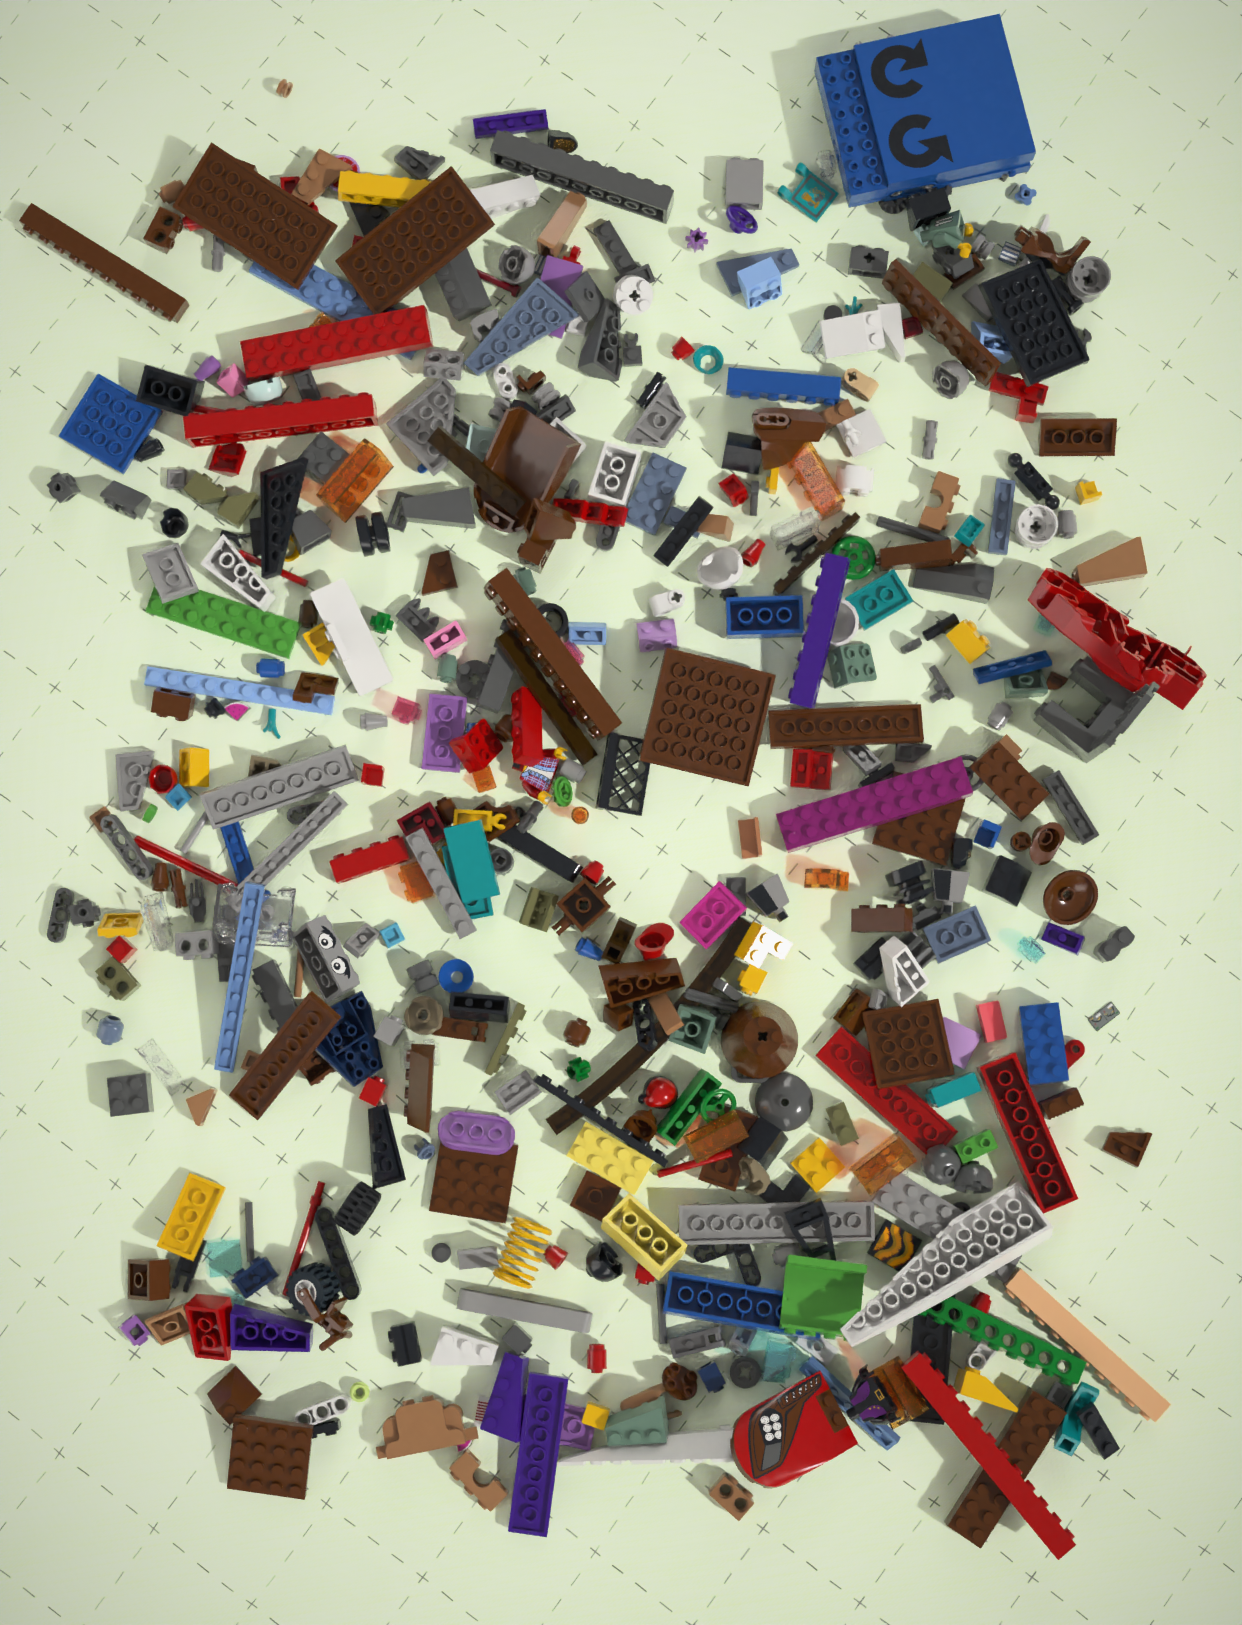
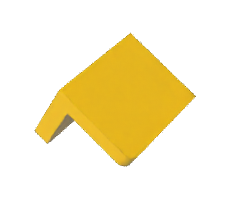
(1087, 492)
(595, 1415)

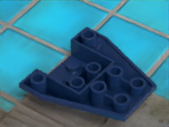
(351, 1042)

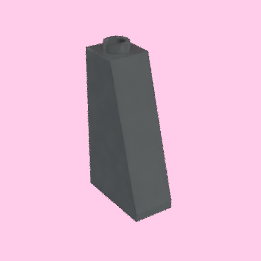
(441, 508)

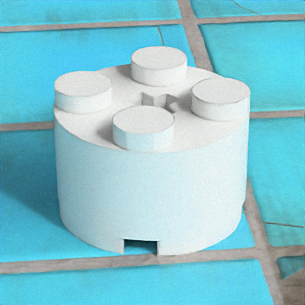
(640, 302)
(855, 480)

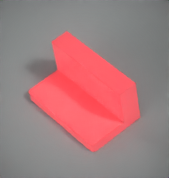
(991, 1021)

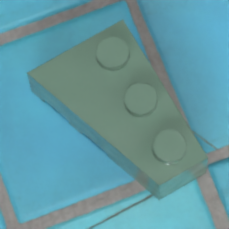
(639, 1425)

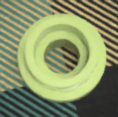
(359, 1398)

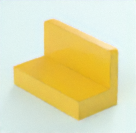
(194, 767)

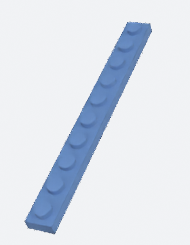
(239, 976)

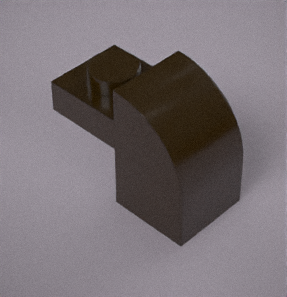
(619, 940)

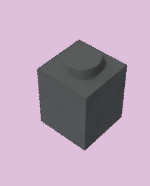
(518, 1339)

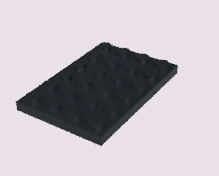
(1033, 322)

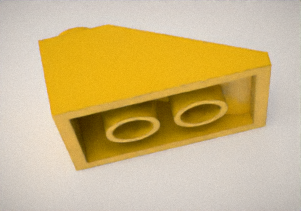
(973, 1385)

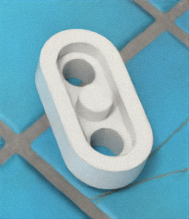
(505, 380)

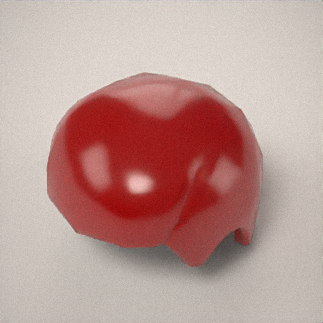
(162, 779)

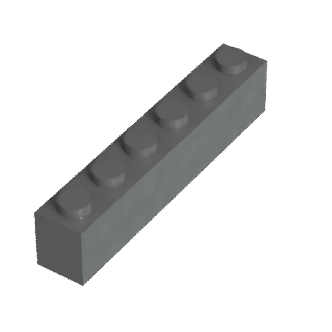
(496, 679)

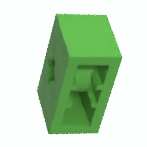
(975, 1146)

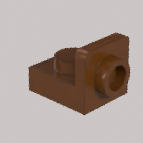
(534, 381)
(958, 555)

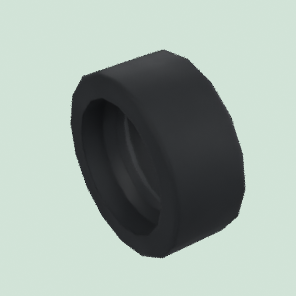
(562, 613)

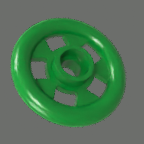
(864, 545)

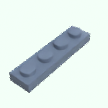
(1001, 517)

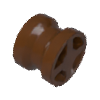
(1024, 841)

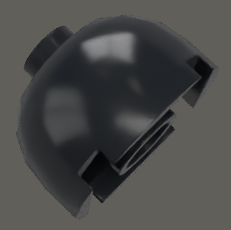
(602, 1263)

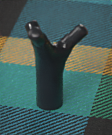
(235, 536)

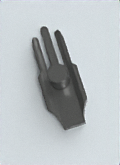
(197, 904)

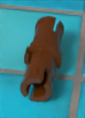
(178, 888)

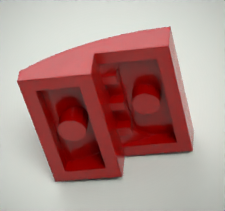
(811, 769)

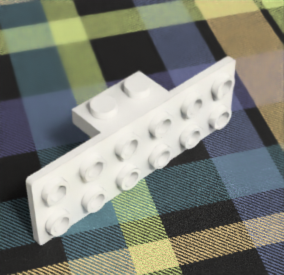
(351, 637)

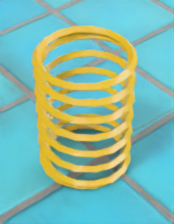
(520, 1222)

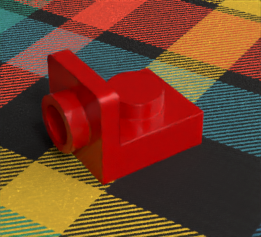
(734, 490)

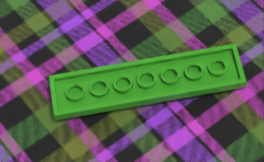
(229, 621)

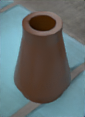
(160, 878)

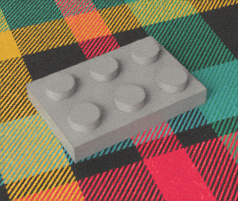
(170, 572)

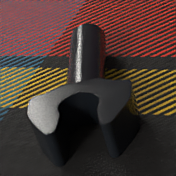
(799, 549)

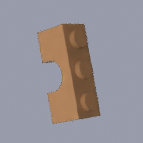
(945, 487)
(488, 1494)

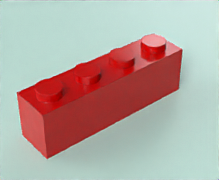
(526, 728)
(369, 860)

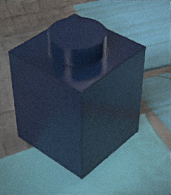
(711, 1377)

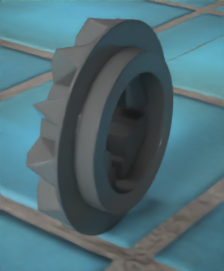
(893, 208)
(743, 1381)

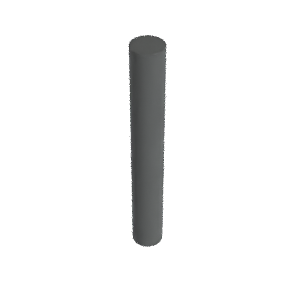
(249, 1231)
(661, 1317)

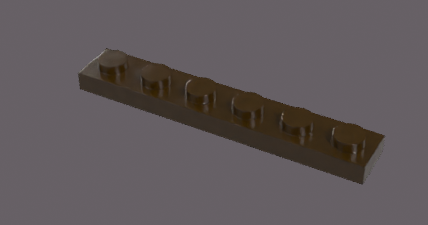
(476, 470)
(821, 548)

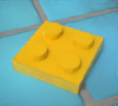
(120, 924)
(817, 1165)

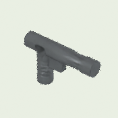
(940, 686)

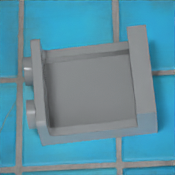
(744, 183)

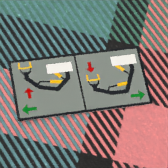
(1104, 1016)

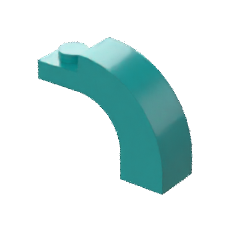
(1069, 1431)

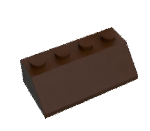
(420, 1086)

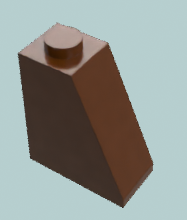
(548, 522)

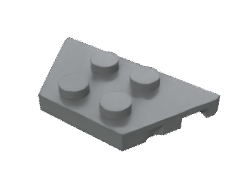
(658, 421)

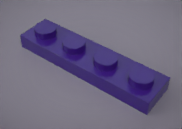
(514, 123)

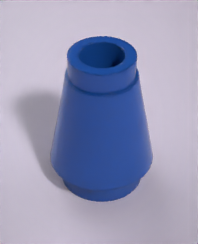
(588, 949)

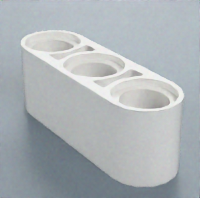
(331, 1406)

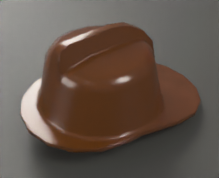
(1045, 842)
(642, 1124)

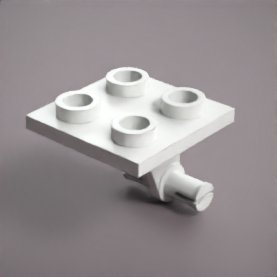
(861, 433)

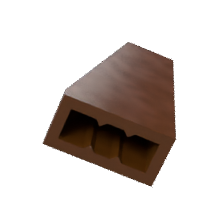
(915, 556)

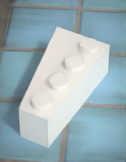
(507, 196)
(231, 568)

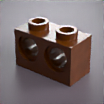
(159, 229)

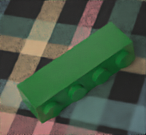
(687, 1107)

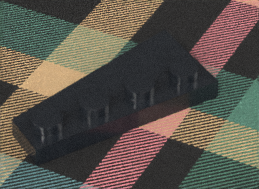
(384, 1152)

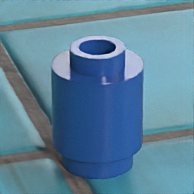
(270, 668)

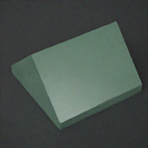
(1026, 685)
(696, 1029)

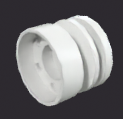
(1043, 518)

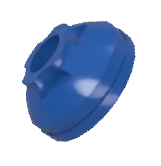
(448, 969)

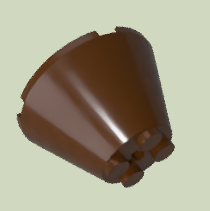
(757, 1057)

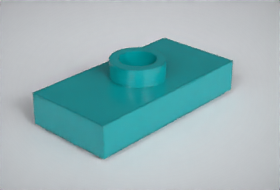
(969, 530)

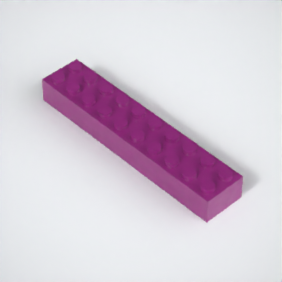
(874, 804)

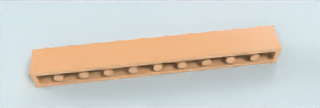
(1084, 1342)

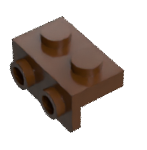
(316, 1069)

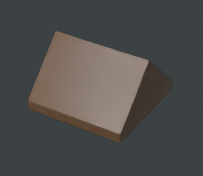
(169, 1324)

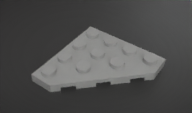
(421, 419)

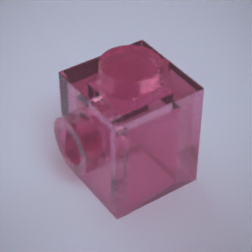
(406, 711)

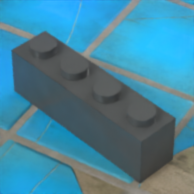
(275, 992)

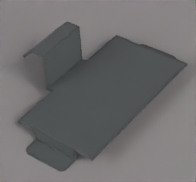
(926, 916)

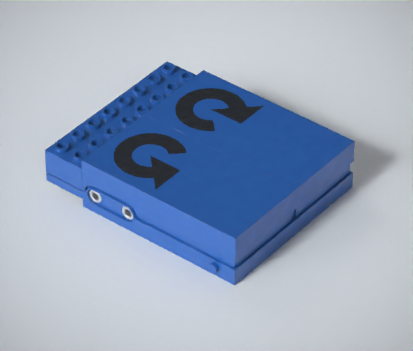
(925, 111)

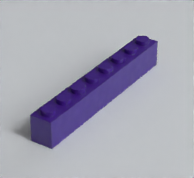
(820, 630)

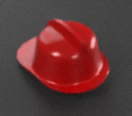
(654, 940)

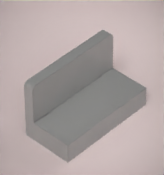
(477, 1257)

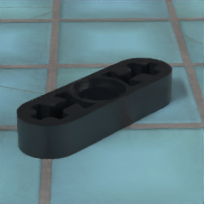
(650, 1030)

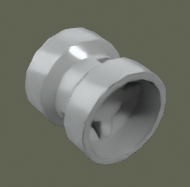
(986, 248)
(499, 408)

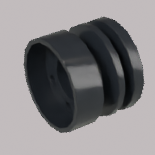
(909, 883)

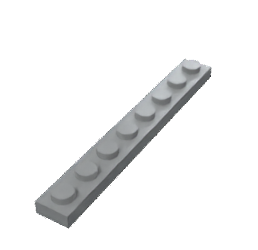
(296, 841)

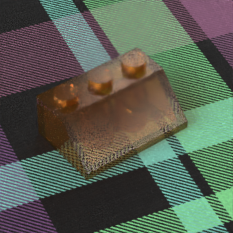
(882, 1164)
(902, 1391)

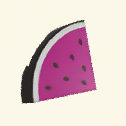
(237, 709)

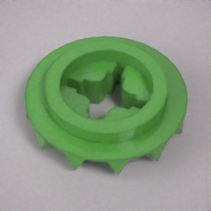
(562, 786)

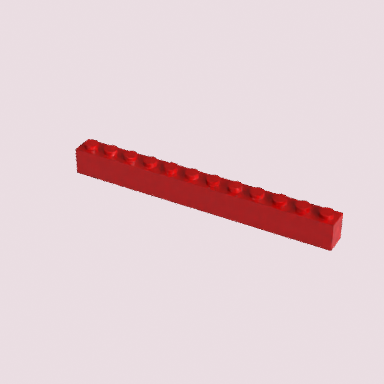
(987, 1454)

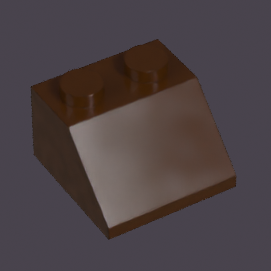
(149, 1279)

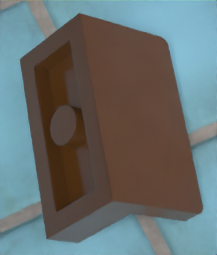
(851, 1011)

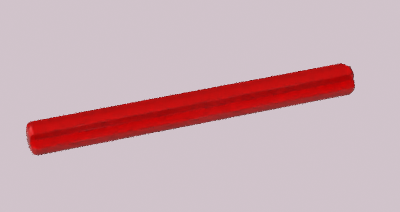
(182, 862)

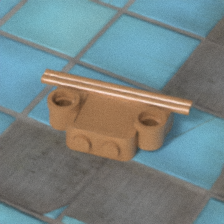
(424, 1428)

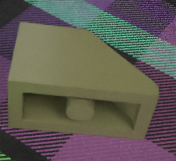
(237, 508)

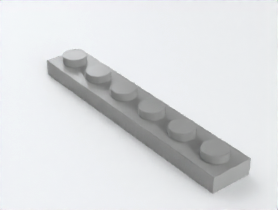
(441, 883)

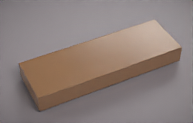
(665, 1012)

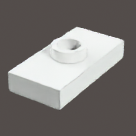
(820, 1349)

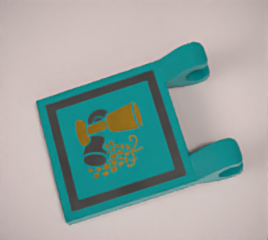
(811, 195)

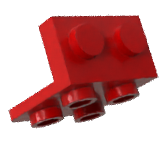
(477, 747)

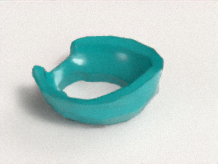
(712, 351)

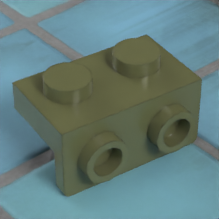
(538, 909)

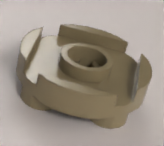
(432, 1022)

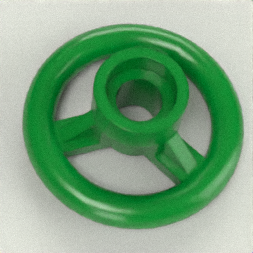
(714, 1100)

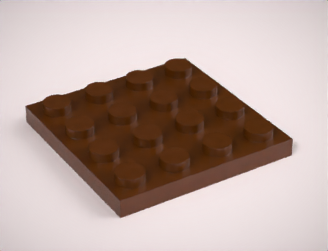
(923, 834)
(908, 1044)
(473, 1184)
(270, 1456)

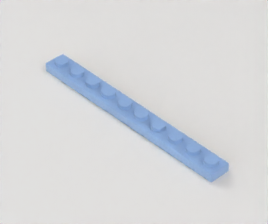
(236, 690)

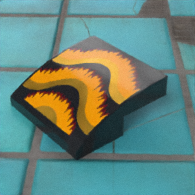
(894, 1245)

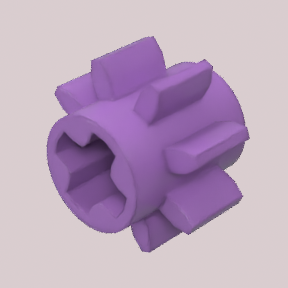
(691, 239)

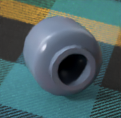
(110, 1030)

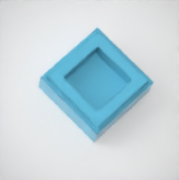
(392, 935)

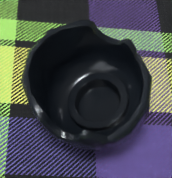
(174, 523)

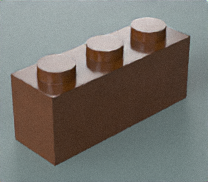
(881, 919)

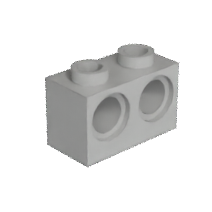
(443, 364)
(196, 942)
(390, 1030)

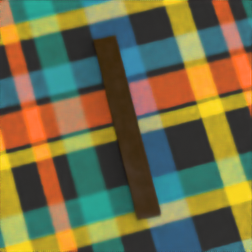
(546, 697)

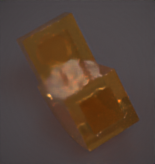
(826, 879)

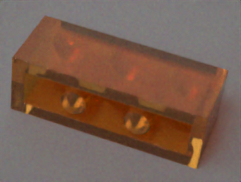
(715, 1136)

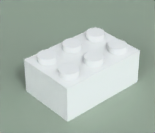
(614, 475)

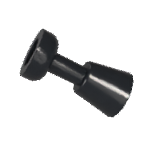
(1062, 290)

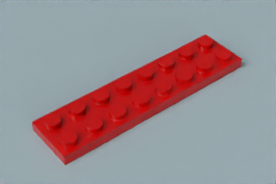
(896, 1104)

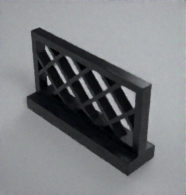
(607, 775)

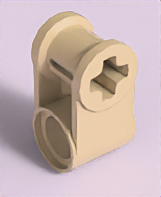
(861, 385)

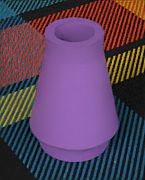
(207, 368)

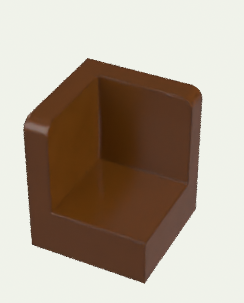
(618, 1017)

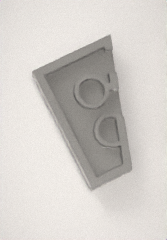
(132, 778)

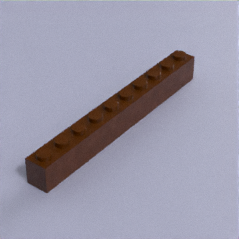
(103, 262)

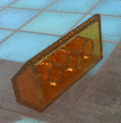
(355, 480)
(816, 481)

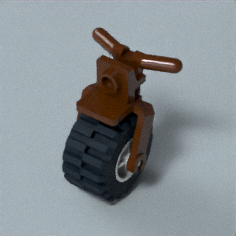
(314, 1291)

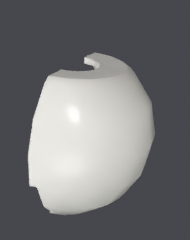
(720, 568)
(846, 624)

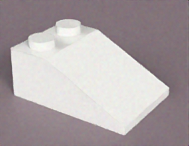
(852, 334)

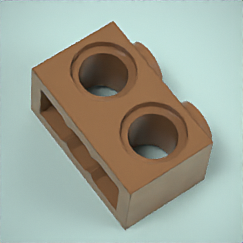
(728, 1499)

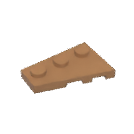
(318, 176)

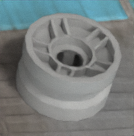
(545, 395)

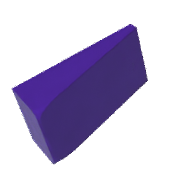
(1063, 938)

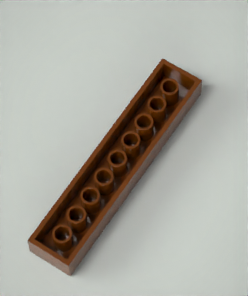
(551, 654)

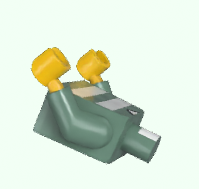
(949, 231)

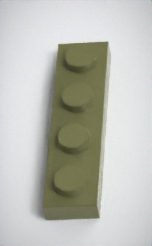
(502, 1047)

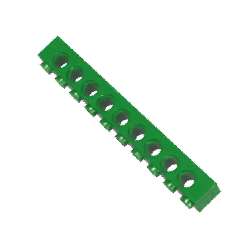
(1073, 1365)

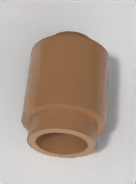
(171, 191)

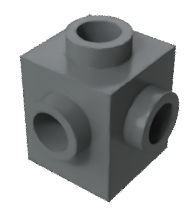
(63, 487)
(78, 913)

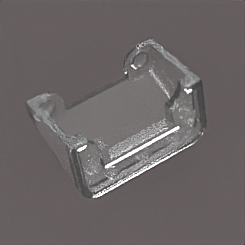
(275, 922)

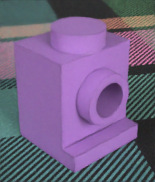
(134, 1322)

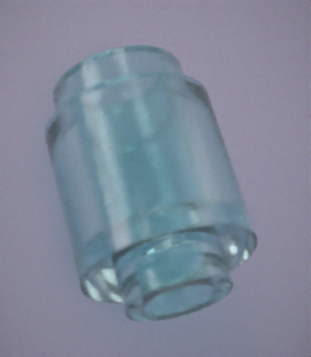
(1030, 949)

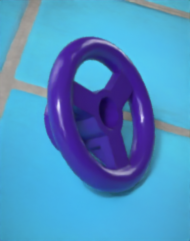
(739, 222)

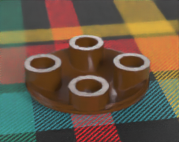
(680, 1381)

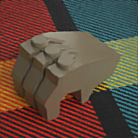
(756, 1174)

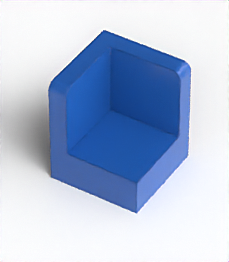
(987, 834)

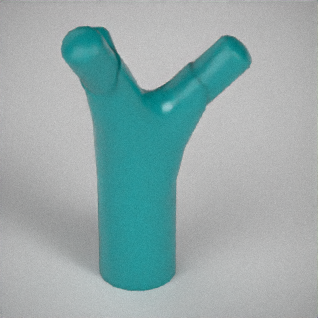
(854, 308)
(271, 724)

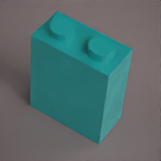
(952, 1090)

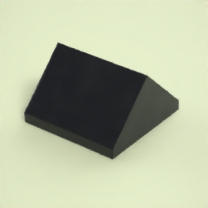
(742, 453)
(763, 1142)

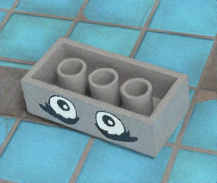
(325, 958)

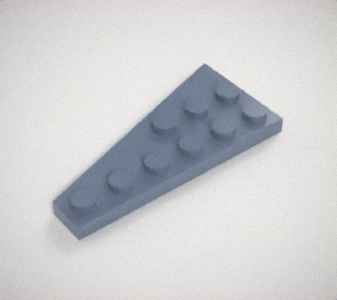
(527, 321)

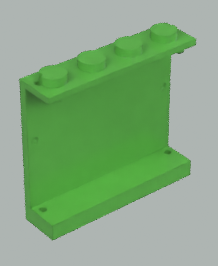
(820, 1295)

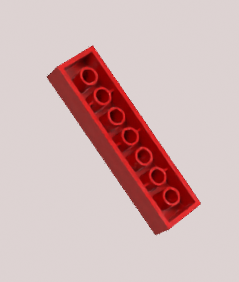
(1027, 1132)

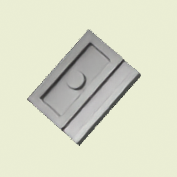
(518, 1092)

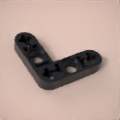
(738, 1251)

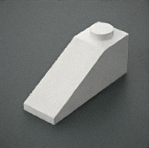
(893, 329)

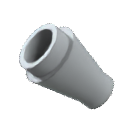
(372, 721)

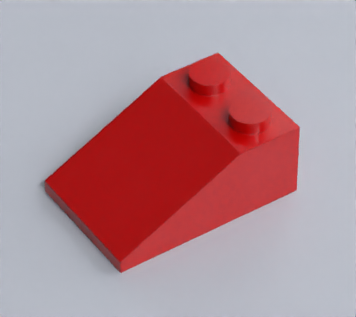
(210, 1326)

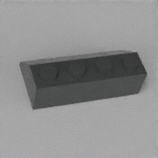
(462, 287)

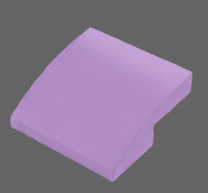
(961, 1042)

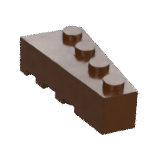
(640, 979)

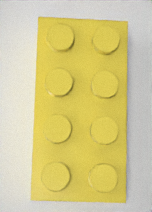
(610, 1158)
(643, 1236)

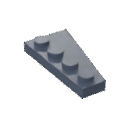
(784, 260)

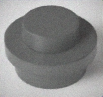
(441, 1252)

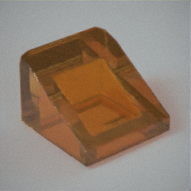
(484, 780)

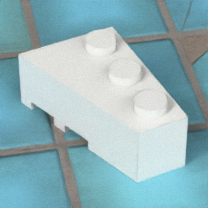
(901, 971)
(462, 1349)

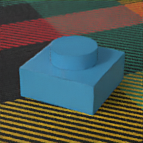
(178, 797)

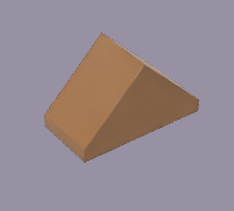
(717, 527)
(201, 1104)

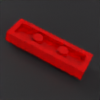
(1016, 387)

